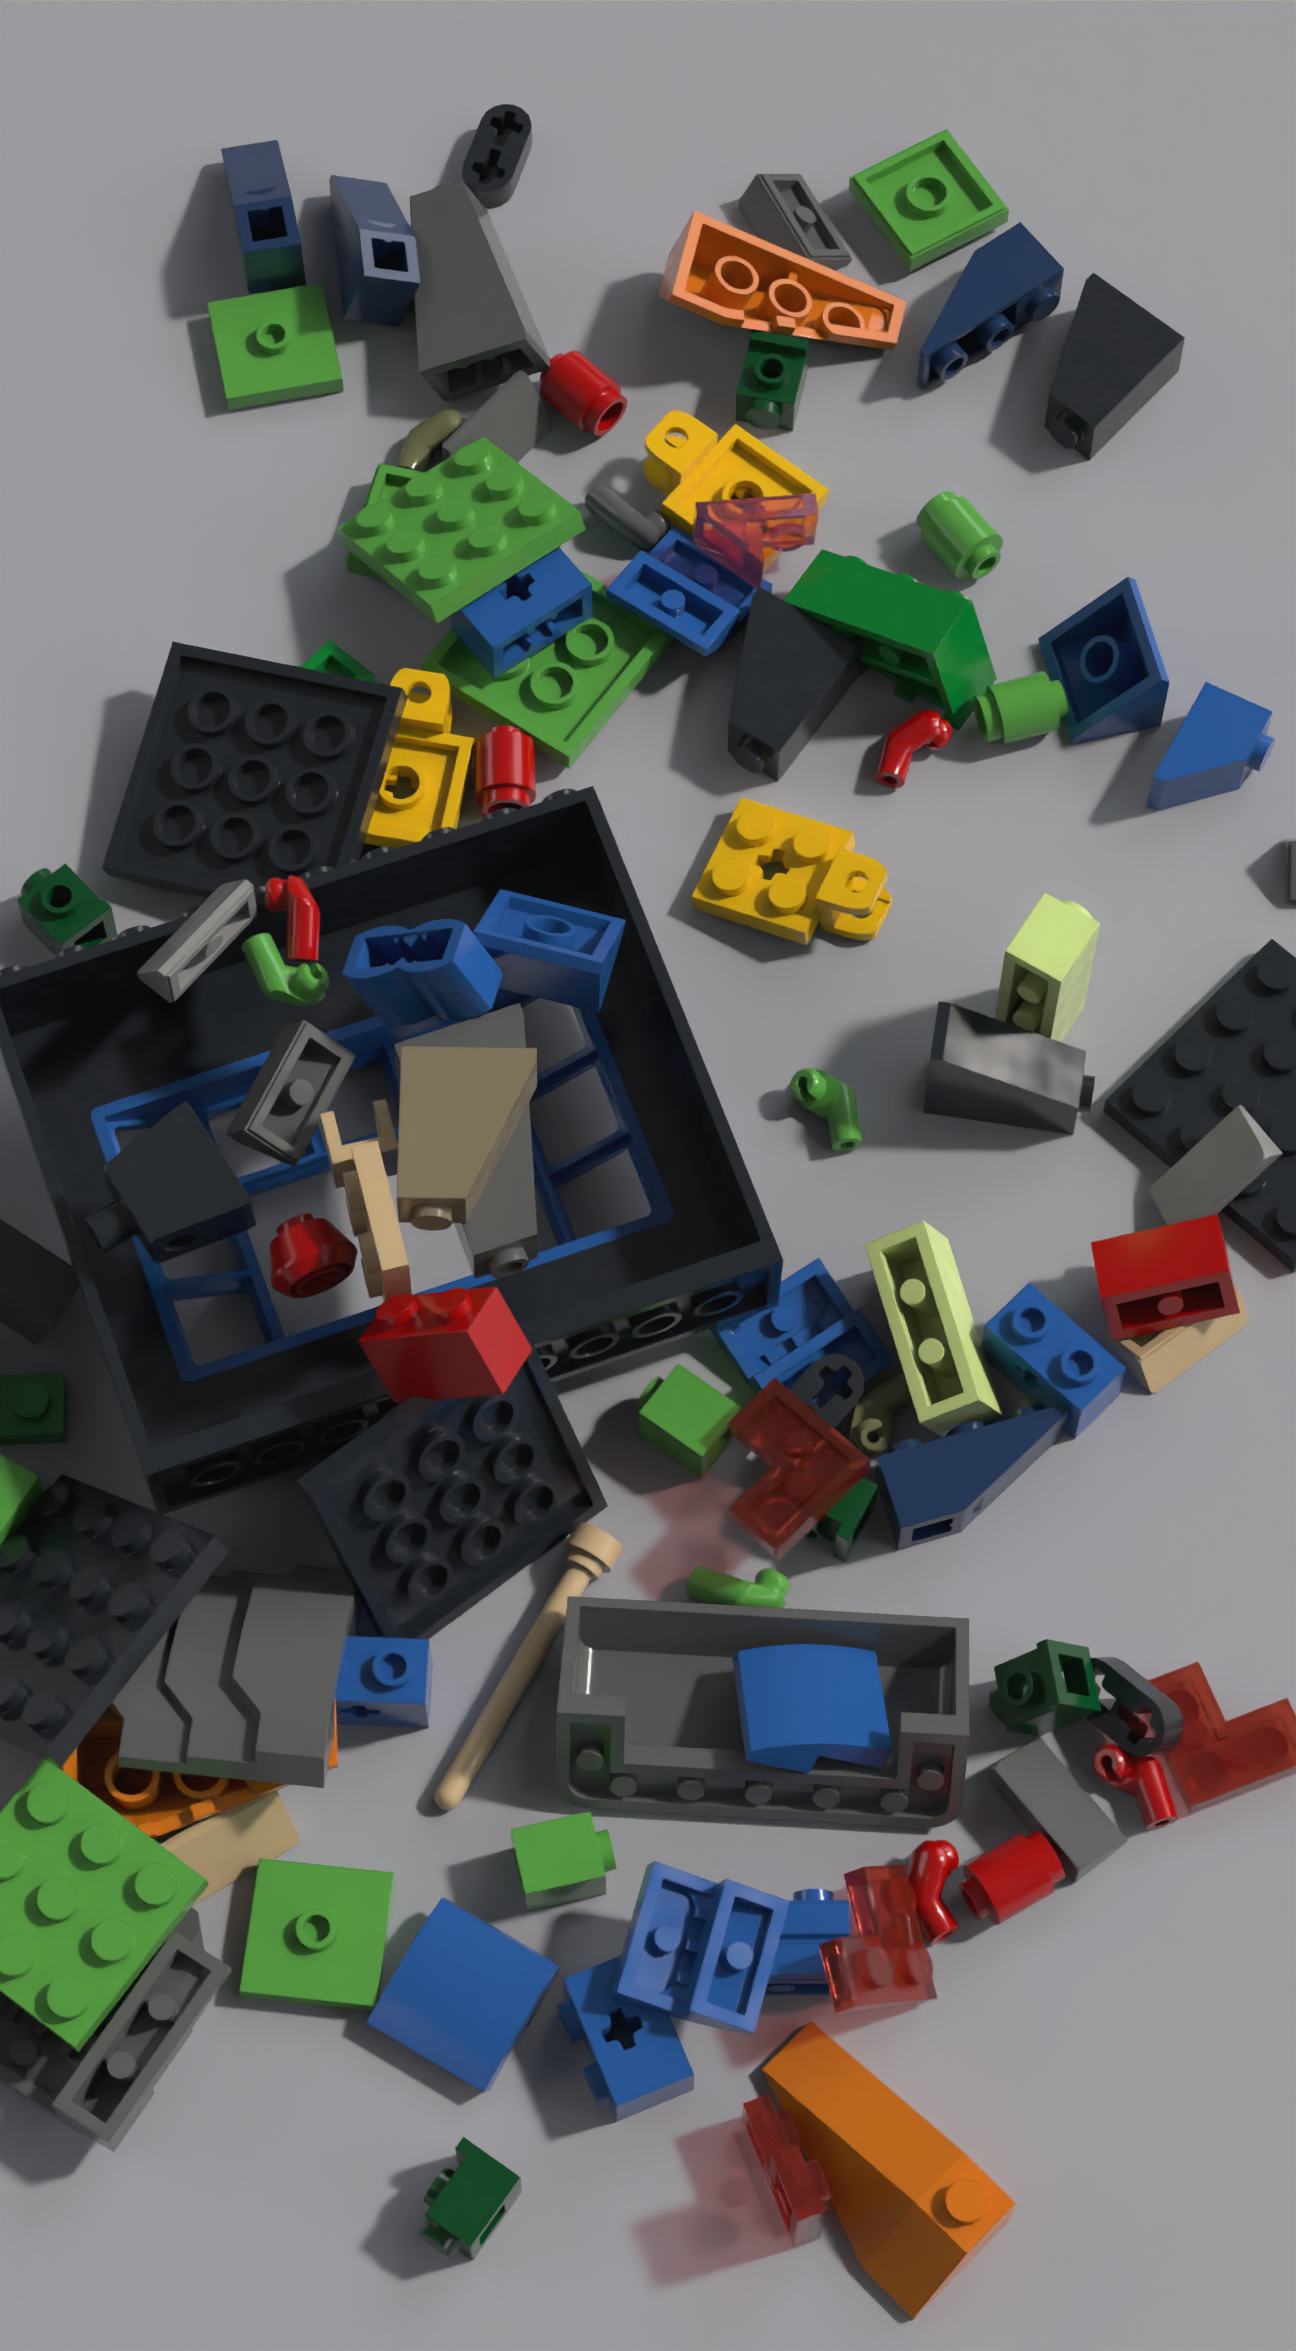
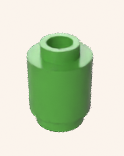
(959, 536)
(1020, 708)

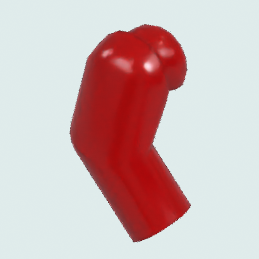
(902, 741)
(302, 916)
(1139, 1777)
(927, 1874)

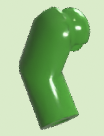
(284, 983)
(832, 1102)
(723, 1589)

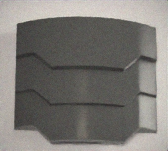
(244, 1680)
(117, 2068)

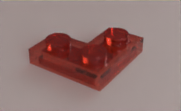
(807, 1471)
(1219, 1755)
(888, 1957)
(795, 2185)

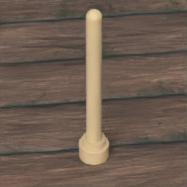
(588, 1556)

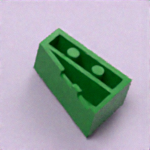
(905, 630)

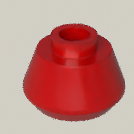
(309, 1256)

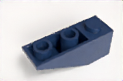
(264, 217)
(373, 251)
(997, 294)
(950, 1481)

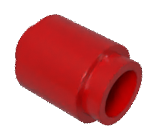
(582, 393)
(504, 769)
(1011, 1877)

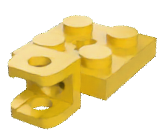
(716, 471)
(430, 758)
(818, 886)

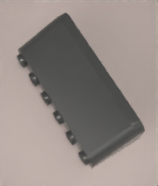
(658, 1725)

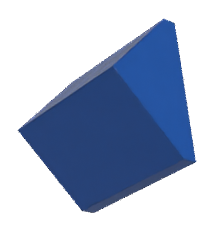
(1108, 666)
(551, 948)

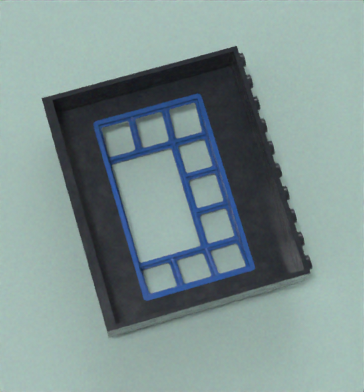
(111, 1055)

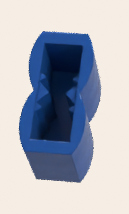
(423, 972)

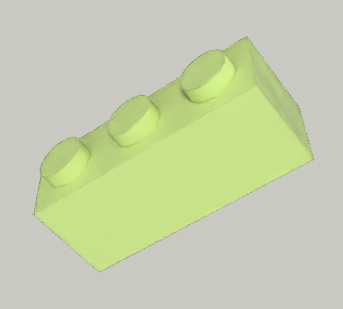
(1048, 968)
(933, 1328)

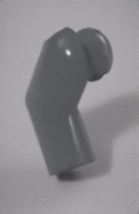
(625, 520)

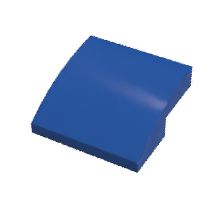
(685, 593)
(806, 1325)
(810, 1705)
(700, 1949)
(463, 1994)

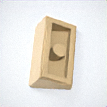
(1167, 1353)
(233, 1841)

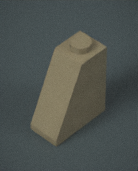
(455, 1125)

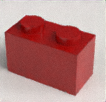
(1164, 1277)
(445, 1344)

